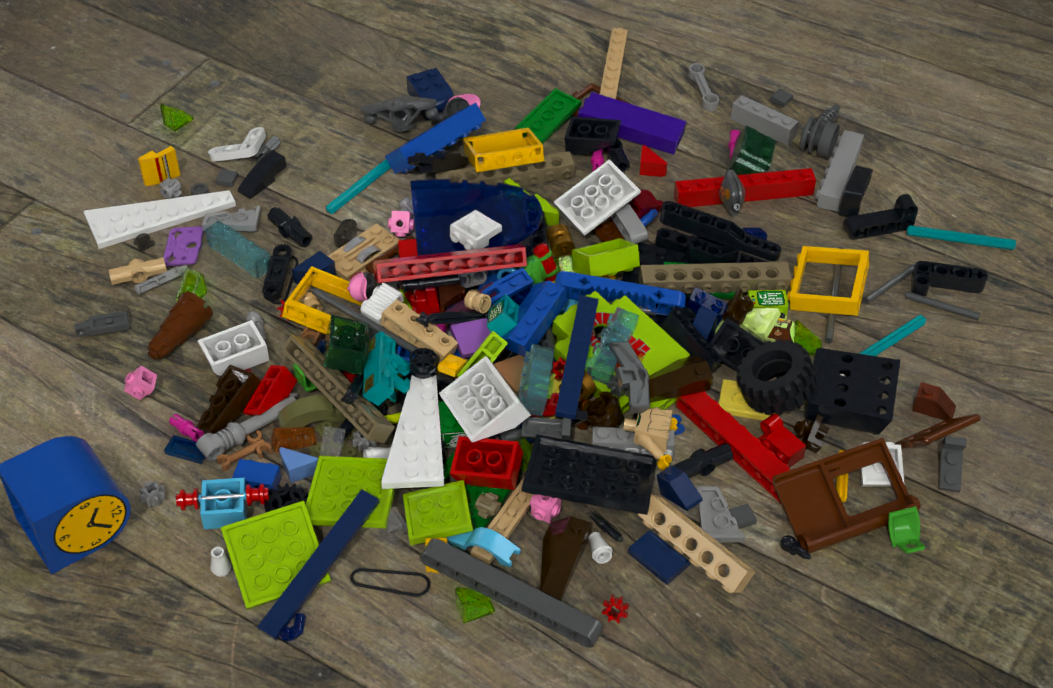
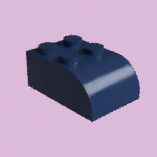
(430, 85)

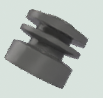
(816, 136)

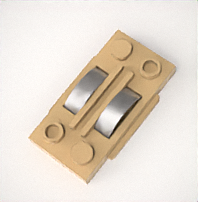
(362, 250)

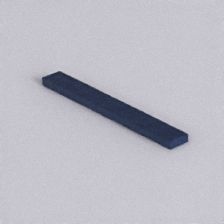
(576, 358)
(318, 564)

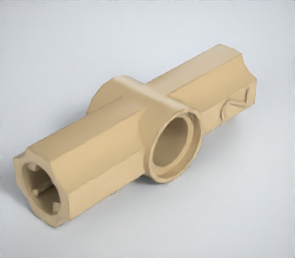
(137, 271)

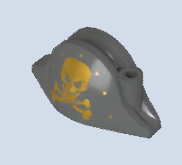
(732, 193)

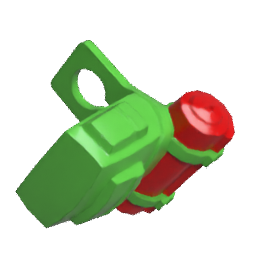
(541, 265)

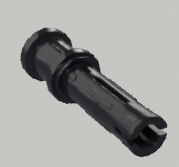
(437, 281)

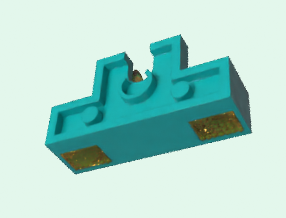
(384, 370)

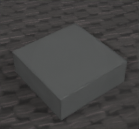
(781, 97)
(226, 178)
(743, 516)

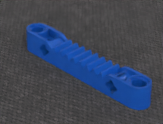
(614, 289)

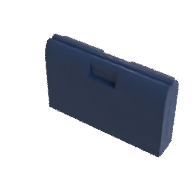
(658, 557)

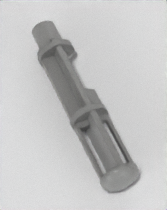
(160, 279)

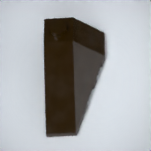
(231, 398)

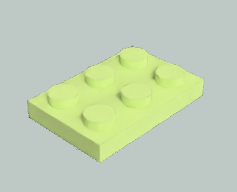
(760, 321)

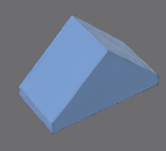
(297, 464)

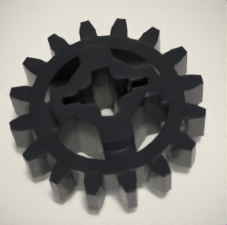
(285, 496)

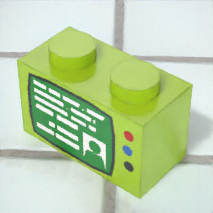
(769, 299)

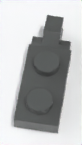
(103, 324)

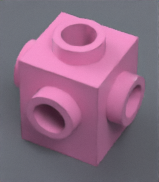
(397, 217)
(140, 382)
(545, 507)

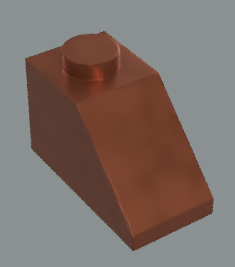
(449, 295)
(933, 402)

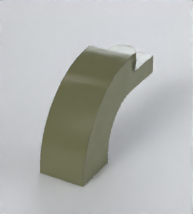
(309, 410)

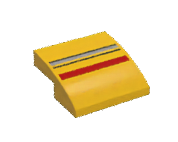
(159, 166)

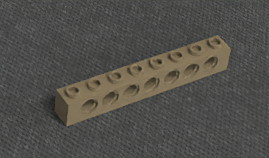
(553, 168)
(717, 276)
(334, 385)

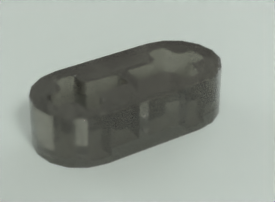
(341, 232)

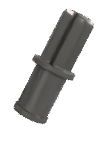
(266, 148)

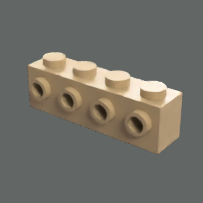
(402, 322)

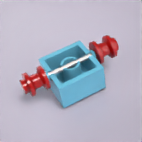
(222, 500)

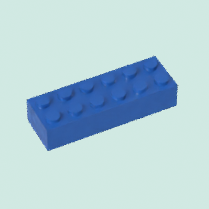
(437, 138)

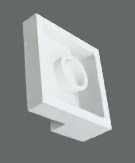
(474, 230)
(875, 474)

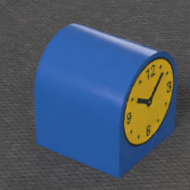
(64, 500)

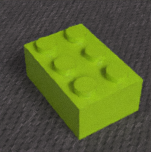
(606, 258)

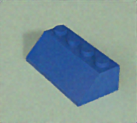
(535, 316)

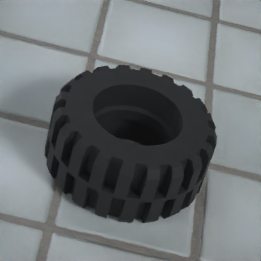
(781, 393)

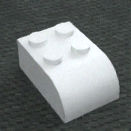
(236, 346)

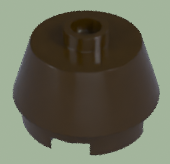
(604, 411)

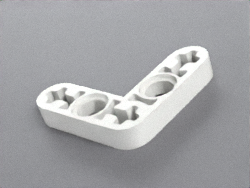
(247, 149)

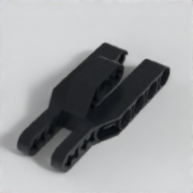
(713, 229)

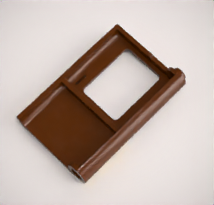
(816, 507)

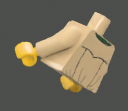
(652, 432)

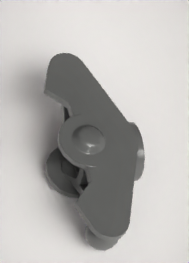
(400, 111)

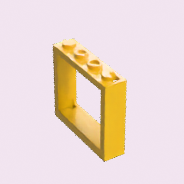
(503, 149)
(829, 304)
(307, 315)

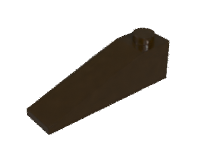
(680, 379)
(561, 553)

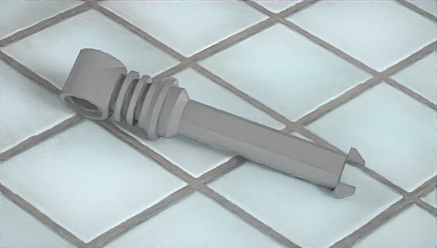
(235, 433)

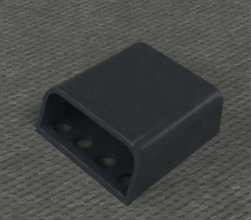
(852, 390)

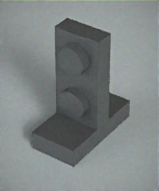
(547, 427)
(951, 463)

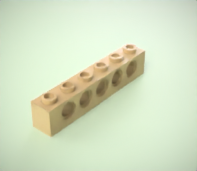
(739, 572)

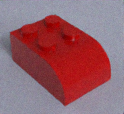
(487, 462)

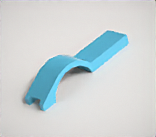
(489, 540)

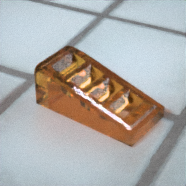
(281, 435)

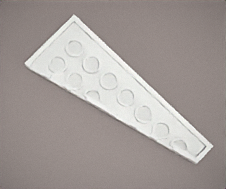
(126, 222)
(416, 447)

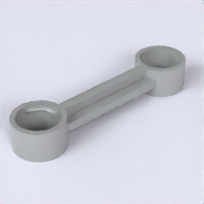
(709, 101)

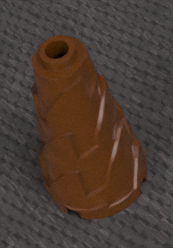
(184, 319)

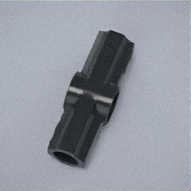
(617, 156)
(289, 227)
(704, 462)

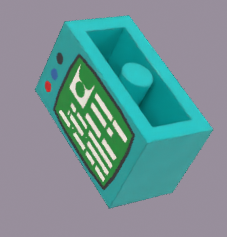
(503, 316)

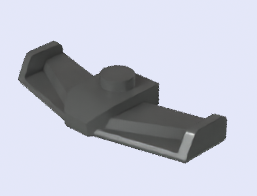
(632, 376)

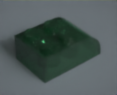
(752, 152)
(346, 345)

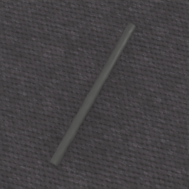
(834, 292)
(359, 317)

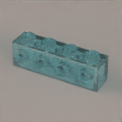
(238, 249)
(620, 329)
(536, 379)

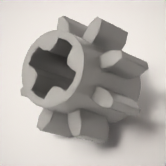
(170, 188)
(406, 205)
(360, 441)
(152, 494)

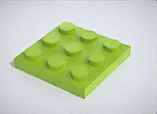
(437, 512)

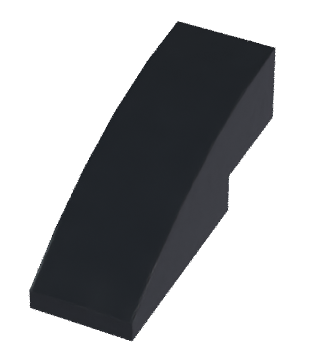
(262, 174)

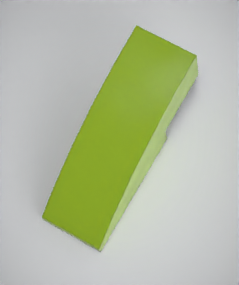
(489, 347)

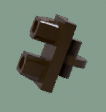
(739, 306)
(809, 432)

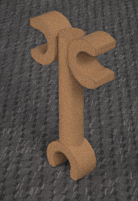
(256, 444)

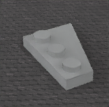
(238, 221)
(716, 517)

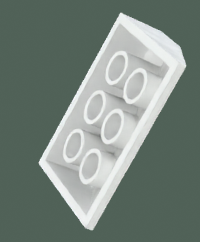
(596, 197)
(484, 402)

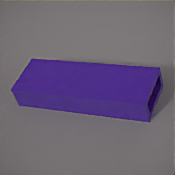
(637, 123)

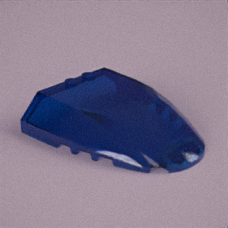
(443, 202)

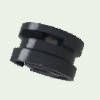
(423, 363)

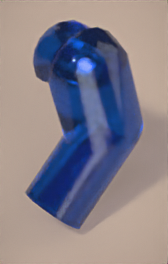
(758, 232)
(289, 634)

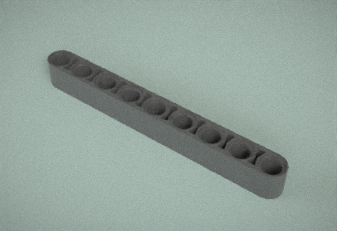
(512, 593)

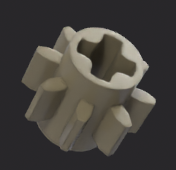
(488, 505)

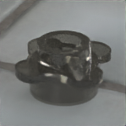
(143, 242)

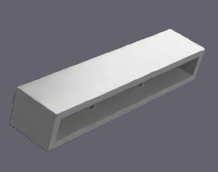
(840, 170)

